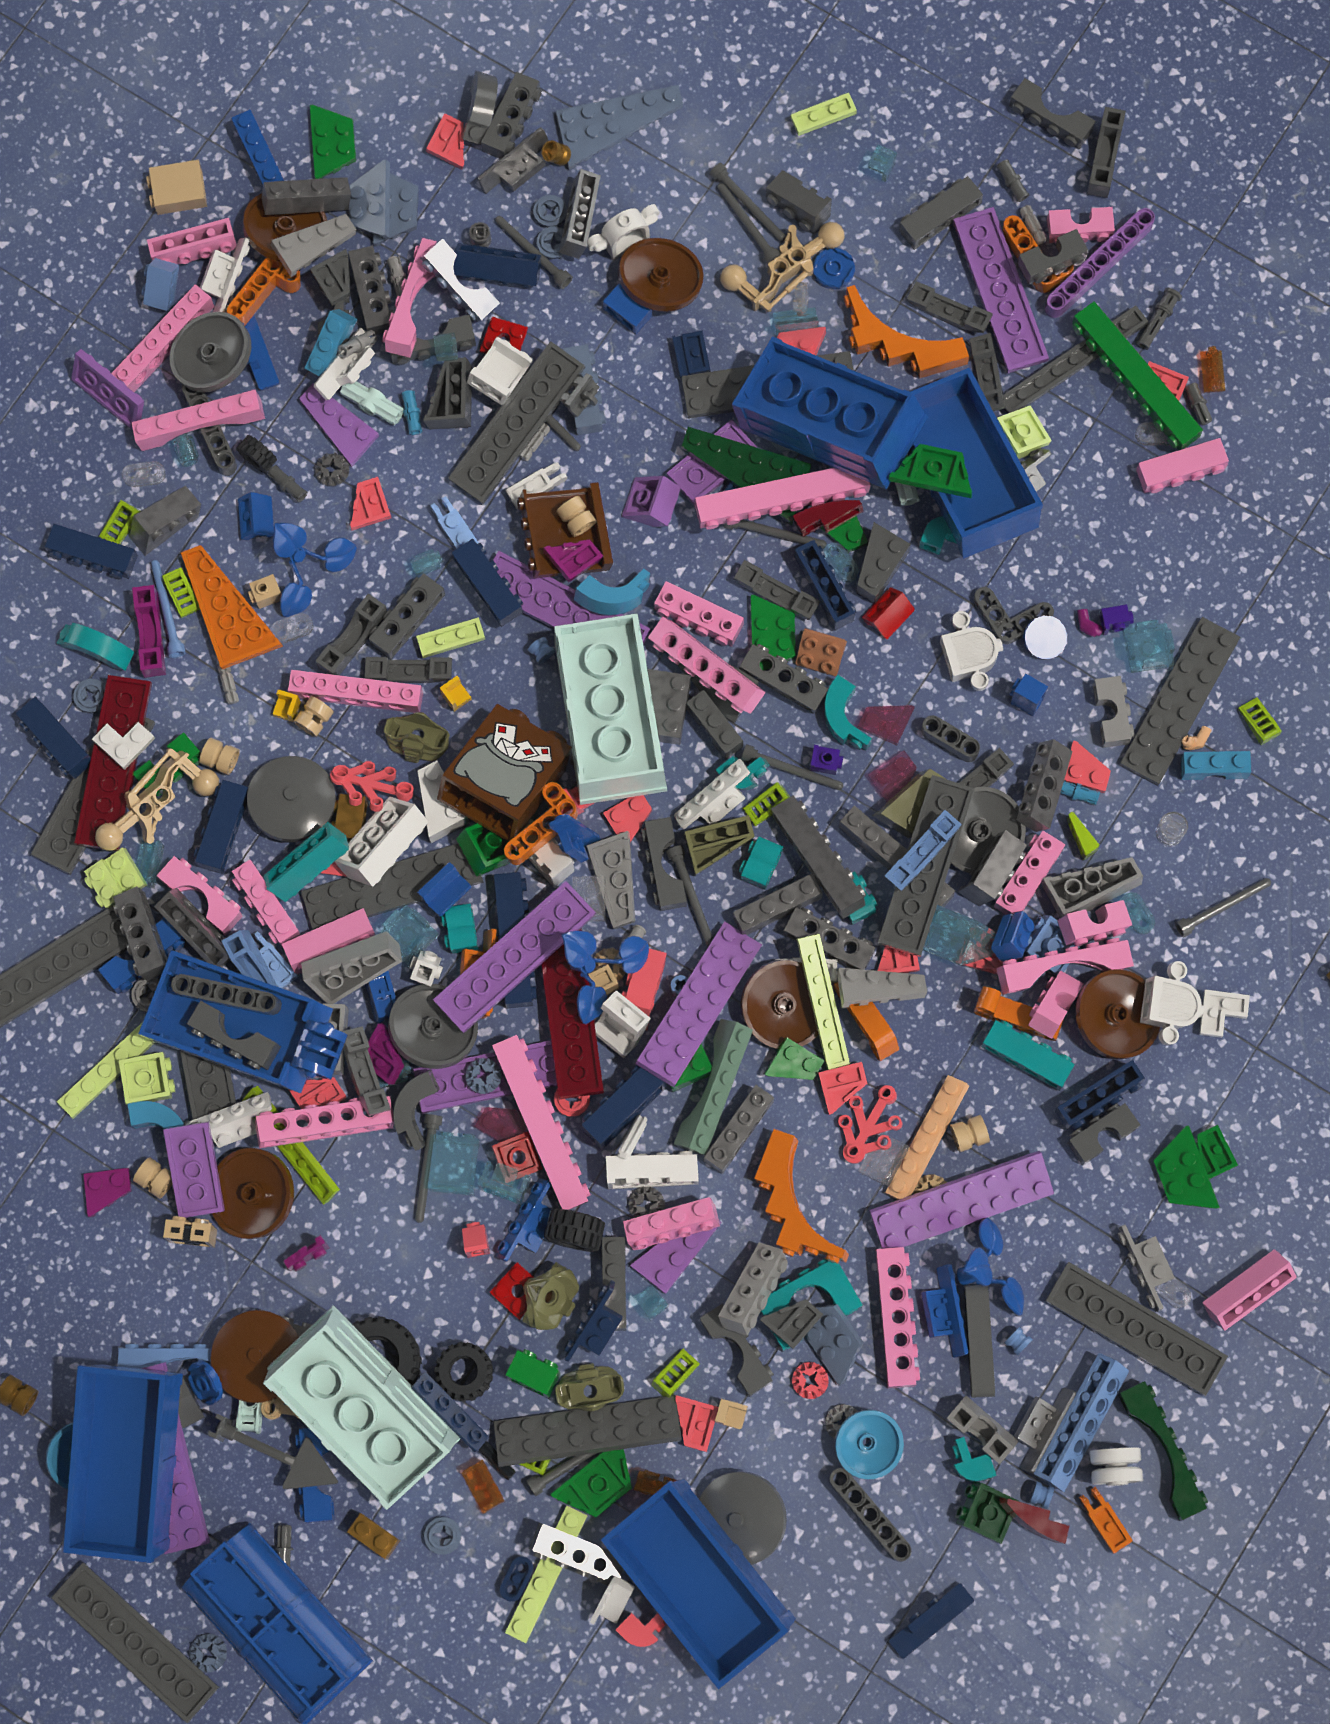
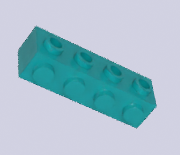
(306, 862)
(1028, 1055)

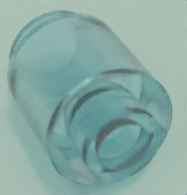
(185, 450)
(426, 562)

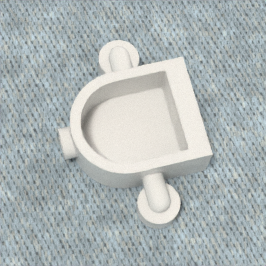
(624, 231)
(970, 651)
(1170, 1003)

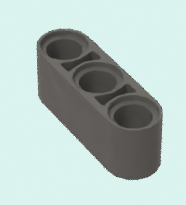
(955, 748)

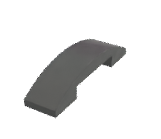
(948, 310)
(987, 370)
(775, 591)
(408, 671)
(989, 771)
(363, 1073)

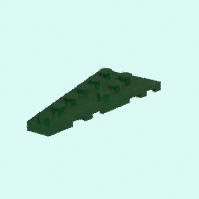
(742, 463)

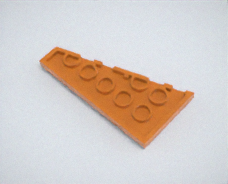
(229, 618)

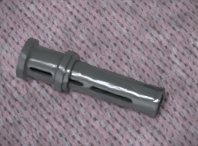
(1162, 309)

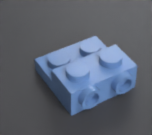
(1047, 938)

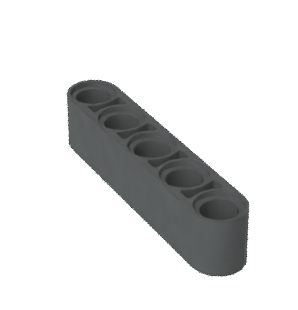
(212, 436)
(216, 992)
(979, 1341)
(867, 1503)

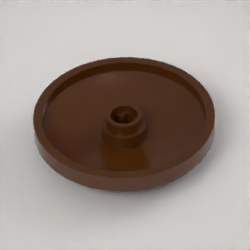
(264, 228)
(660, 274)
(779, 1004)
(1111, 1015)
(254, 1193)
(245, 1351)

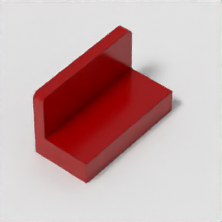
(889, 612)

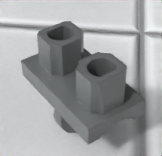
(582, 395)

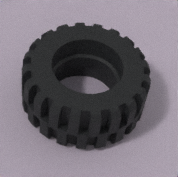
(399, 1338)

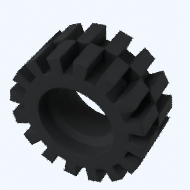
(256, 454)

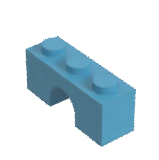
(335, 330)
(1225, 763)

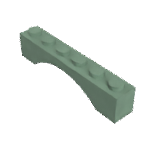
(699, 1127)

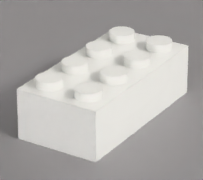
(381, 841)

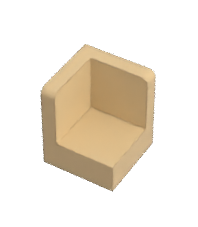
(605, 978)
(731, 1414)

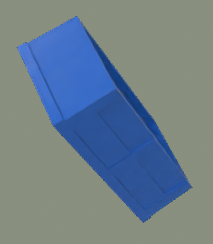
(829, 412)
(1002, 493)
(122, 1462)
(699, 1581)

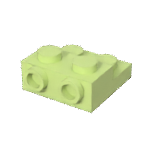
(1024, 431)
(113, 877)
(146, 1078)

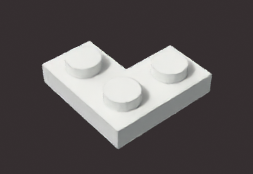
(123, 749)
(1219, 1005)

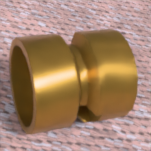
(18, 1396)

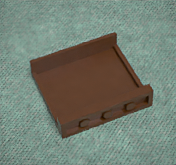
(546, 528)

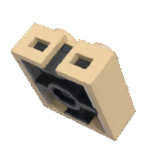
(190, 1233)

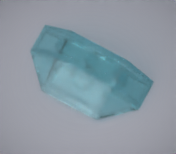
(958, 937)

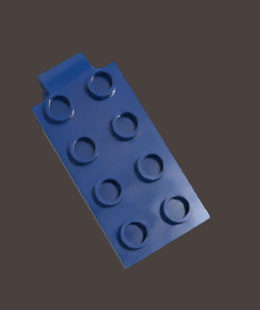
(301, 1027)

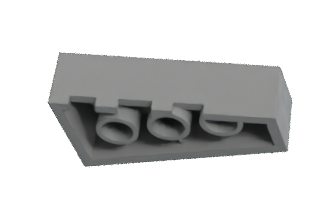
(1091, 886)
(351, 967)

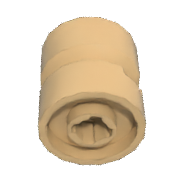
(574, 513)
(313, 709)
(216, 755)
(972, 1132)
(154, 1177)

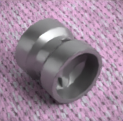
(477, 238)

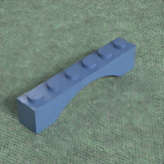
(247, 956)
(139, 1358)

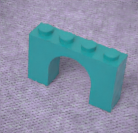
(826, 1277)

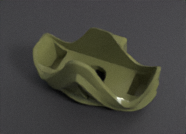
(413, 747)
(550, 1297)
(605, 1379)

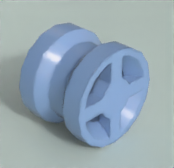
(541, 650)
(1018, 1341)
(1042, 1495)

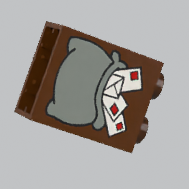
(503, 772)

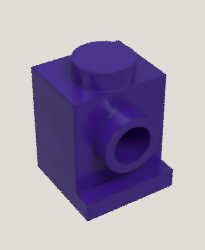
(1115, 618)
(818, 764)

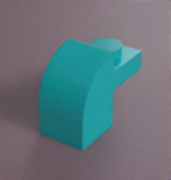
(935, 535)
(756, 769)
(971, 1469)

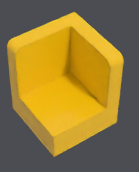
(455, 693)
(286, 705)

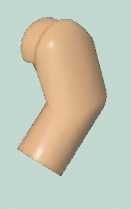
(1198, 741)

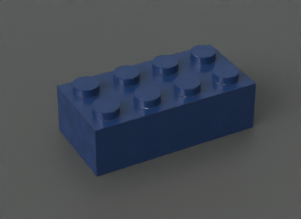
(622, 1107)

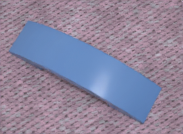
(923, 850)

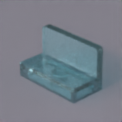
(789, 321)
(149, 861)

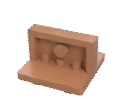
(820, 652)

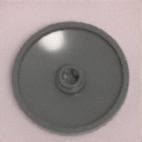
(210, 351)
(291, 798)
(987, 815)
(425, 1032)
(748, 1512)

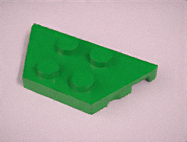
(332, 141)
(934, 470)
(773, 629)
(1184, 1173)
(597, 1484)

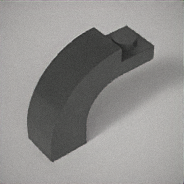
(482, 106)
(406, 1104)

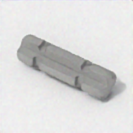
(1033, 224)
(535, 442)
(228, 685)

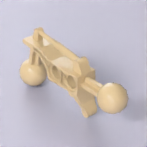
(735, 278)
(204, 782)

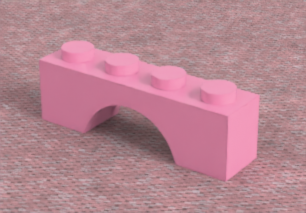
(220, 913)

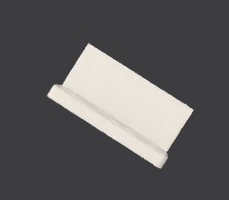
(613, 1600)

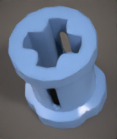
(680, 979)

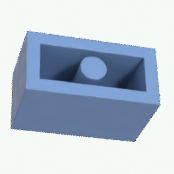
(160, 284)

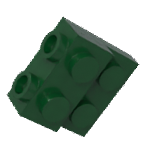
(983, 1512)

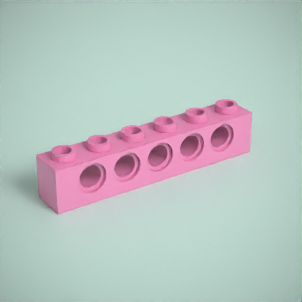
(157, 344)
(356, 691)
(748, 694)
(315, 1130)
(897, 1377)

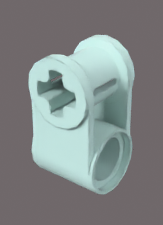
(249, 1414)

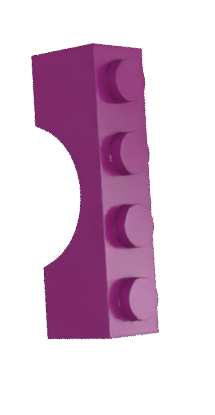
(150, 631)

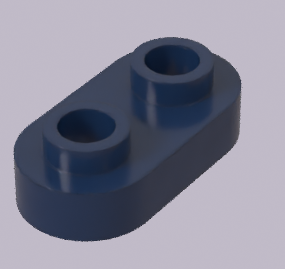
(515, 1578)

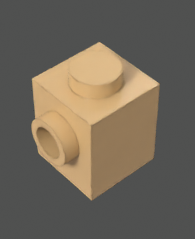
(264, 591)

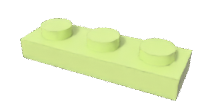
(823, 114)
(450, 637)

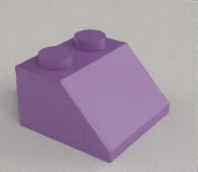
(651, 500)

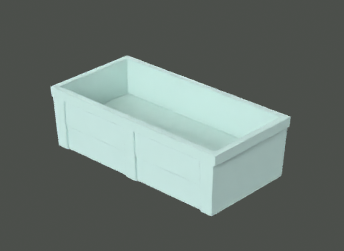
(609, 709)
(360, 1407)

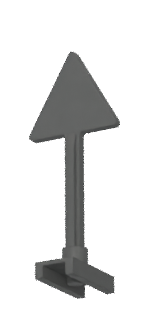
(306, 1469)

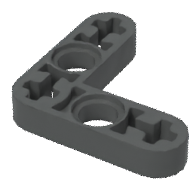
(1005, 622)

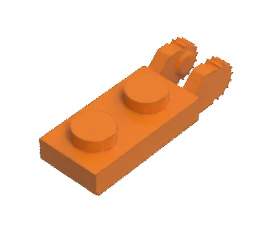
(1106, 1522)

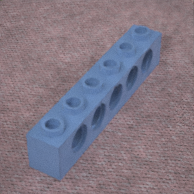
(1081, 1422)

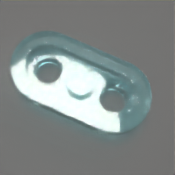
(841, 561)
(1139, 913)

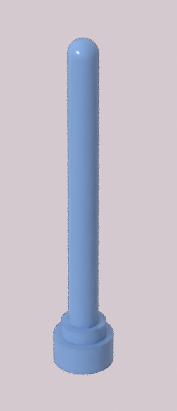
(175, 647)

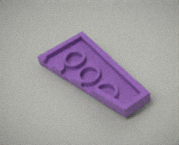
(343, 428)
(668, 1260)

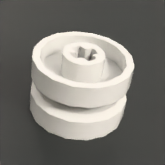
(1116, 1467)

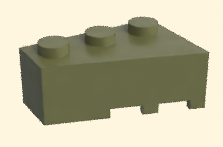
(904, 808)
(715, 841)

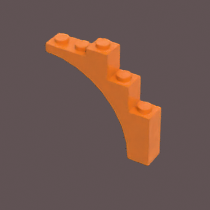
(894, 347)
(777, 1174)

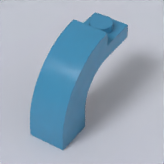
(612, 600)
(152, 1114)

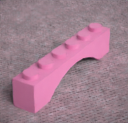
(402, 332)
(235, 409)
(1022, 975)

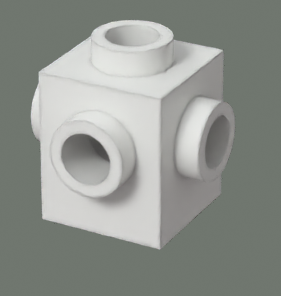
(426, 967)

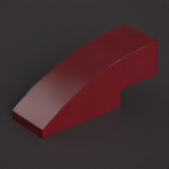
(827, 515)
(1036, 1520)

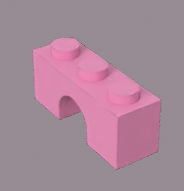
(1098, 228)
(1078, 927)
(1049, 1013)

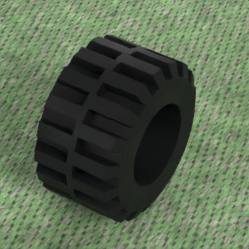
(574, 1230)
(455, 1353)

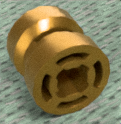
(556, 152)

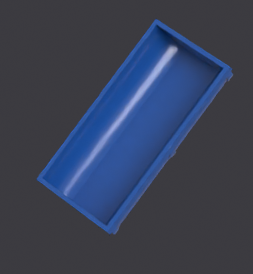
(276, 1623)

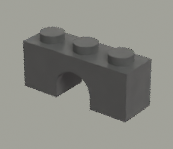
(1037, 266)
(714, 722)
(1118, 1120)

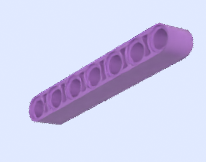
(1102, 254)

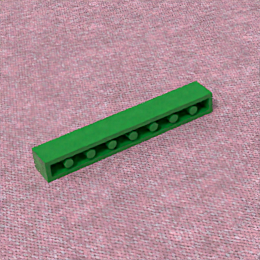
(1136, 376)

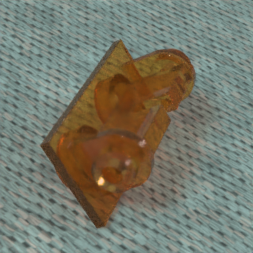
(1212, 370)
(649, 1482)

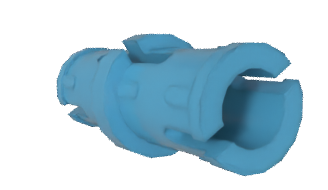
(411, 412)
(1079, 792)

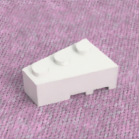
(440, 817)
(550, 860)

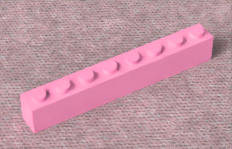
(777, 496)
(540, 1123)

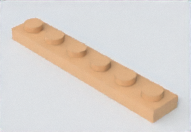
(927, 1138)

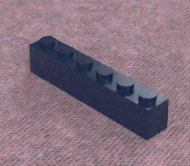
(510, 911)

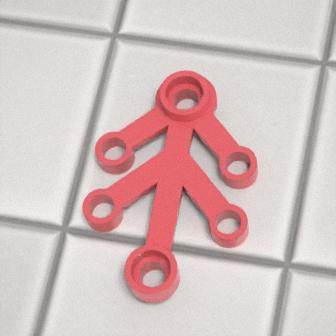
(346, 777)
(868, 1127)

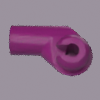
(1087, 626)

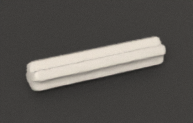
(632, 1137)

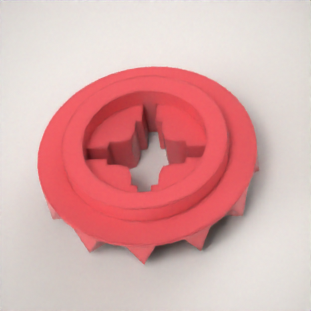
(577, 1109)
(799, 1381)

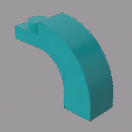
(96, 644)
(836, 720)

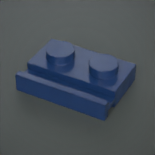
(691, 353)

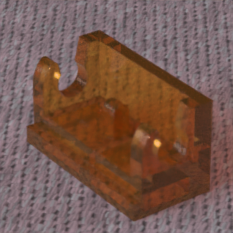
(483, 1486)

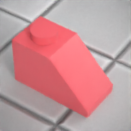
(475, 1240)

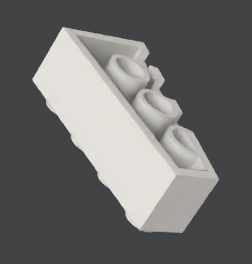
(652, 1170)

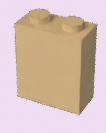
(177, 187)

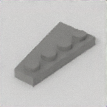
(304, 246)
(613, 860)
(870, 985)

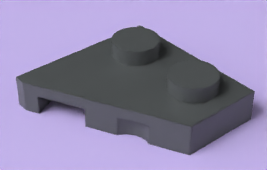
(334, 277)
(793, 1322)

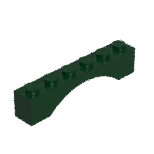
(1184, 1495)

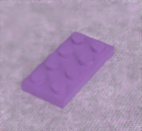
(107, 389)
(696, 477)
(194, 1169)

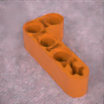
(1024, 236)
(251, 290)
(537, 827)
(995, 1007)
(874, 1026)

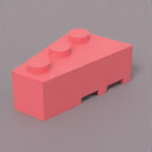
(646, 982)

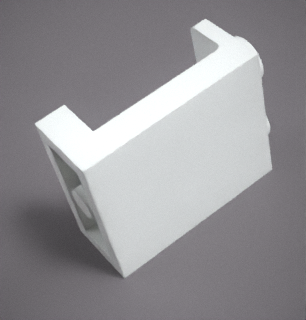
(500, 371)
(621, 1024)

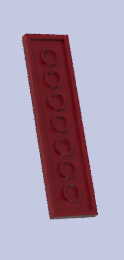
(107, 782)
(572, 1041)

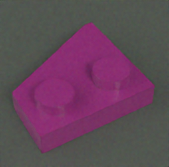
(573, 558)
(384, 1055)
(105, 1188)
(316, 1250)

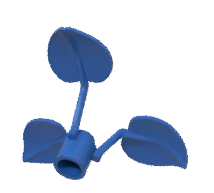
(288, 543)
(579, 947)
(979, 1271)

